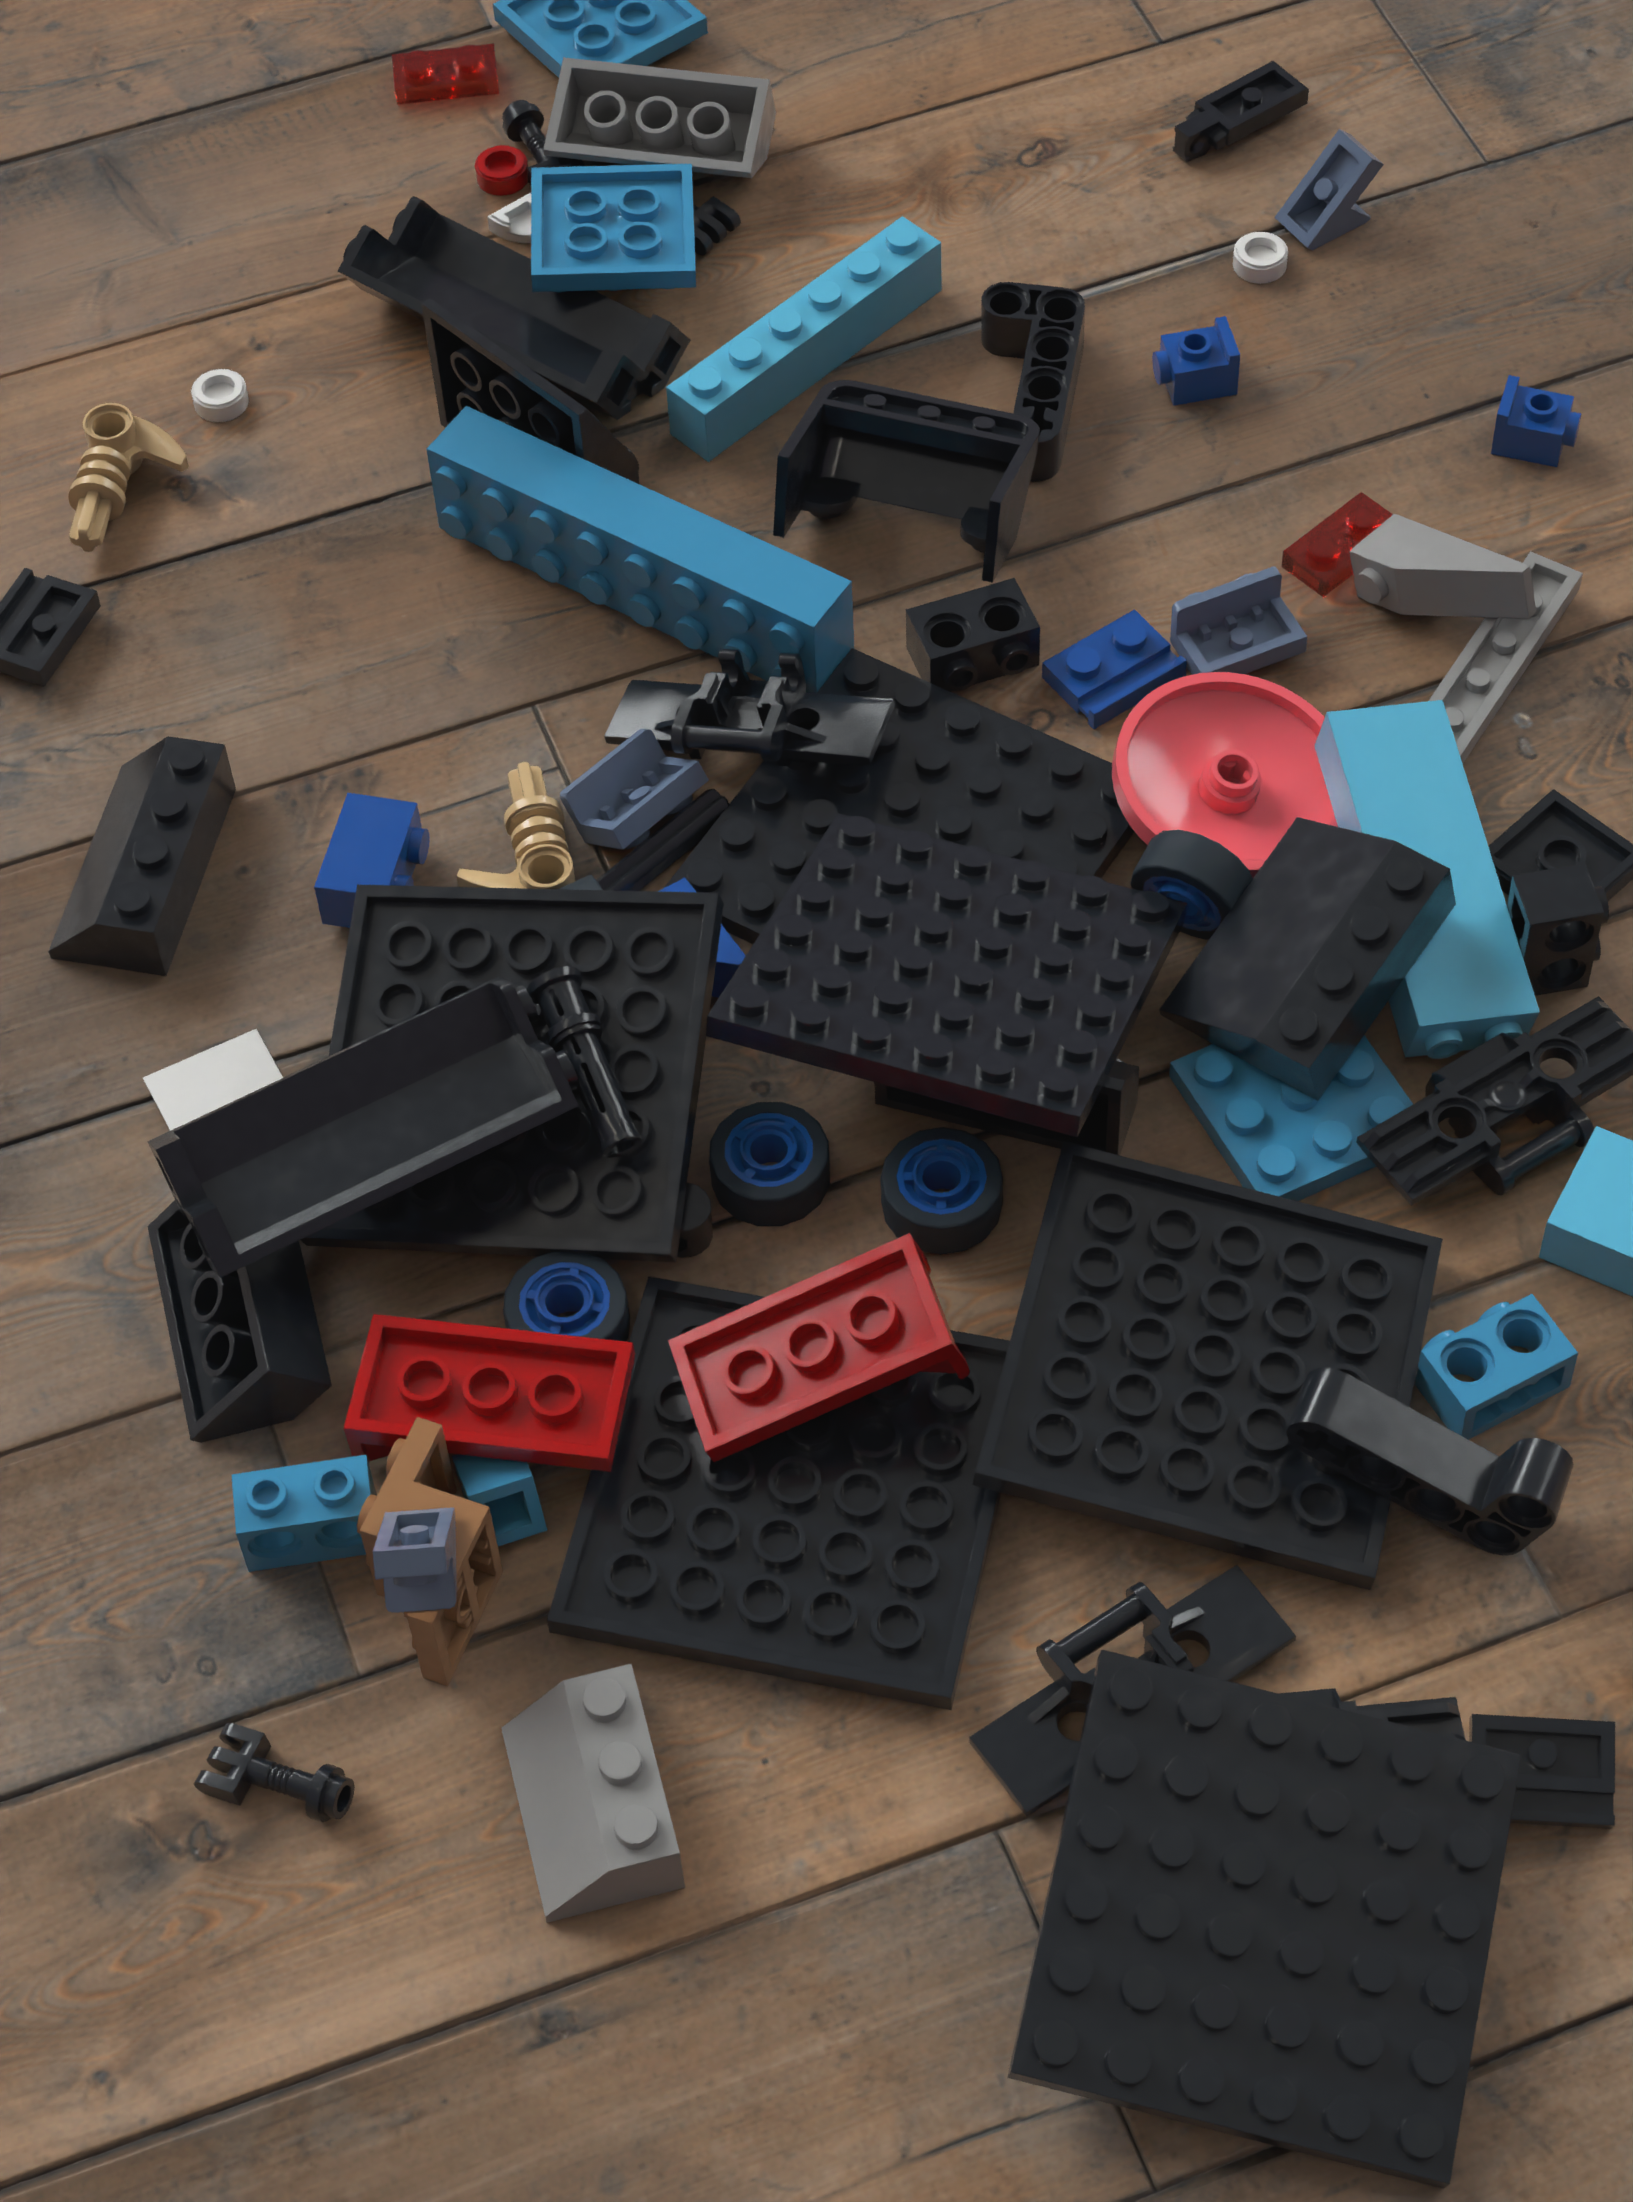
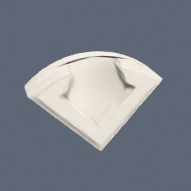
(513, 221)

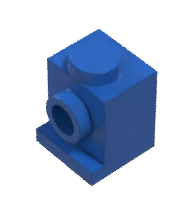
(1198, 363)
(1534, 424)

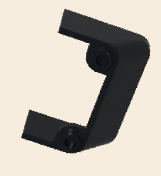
(912, 456)

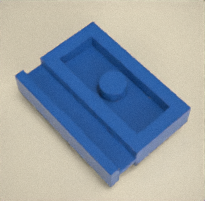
(1113, 668)

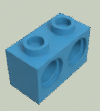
(1504, 1378)
(301, 1512)

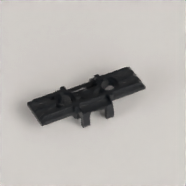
(753, 716)
(1495, 1087)
(1223, 1615)

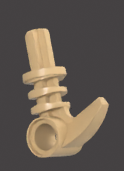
(115, 451)
(536, 836)

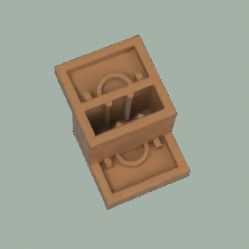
(419, 1480)

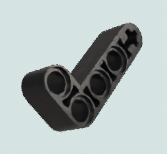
(1048, 333)
(1429, 1468)

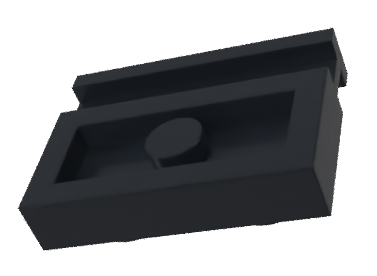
(42, 624)
(1563, 1767)

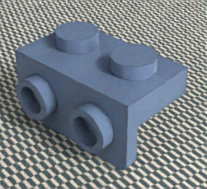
(1236, 626)
(630, 792)

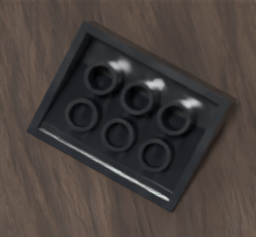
(488, 379)
(1313, 951)

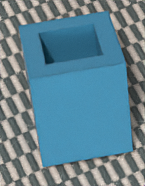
(507, 1490)

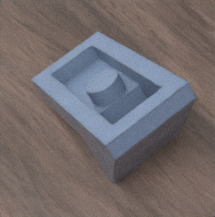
(1327, 195)
(417, 1559)

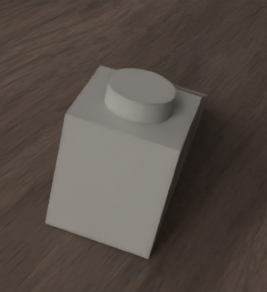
(1437, 574)

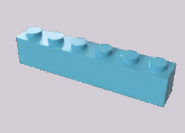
(804, 338)

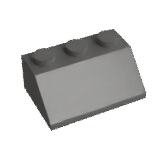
(592, 1796)

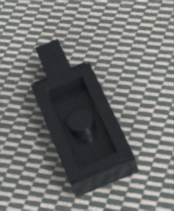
(1239, 110)

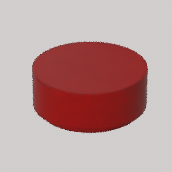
(501, 170)

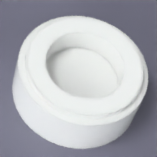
(1260, 257)
(220, 395)

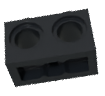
(973, 636)
(1558, 925)

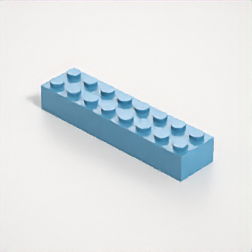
(637, 550)

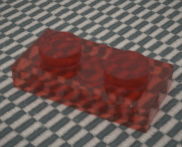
(445, 74)
(1323, 554)

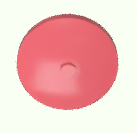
(1221, 762)

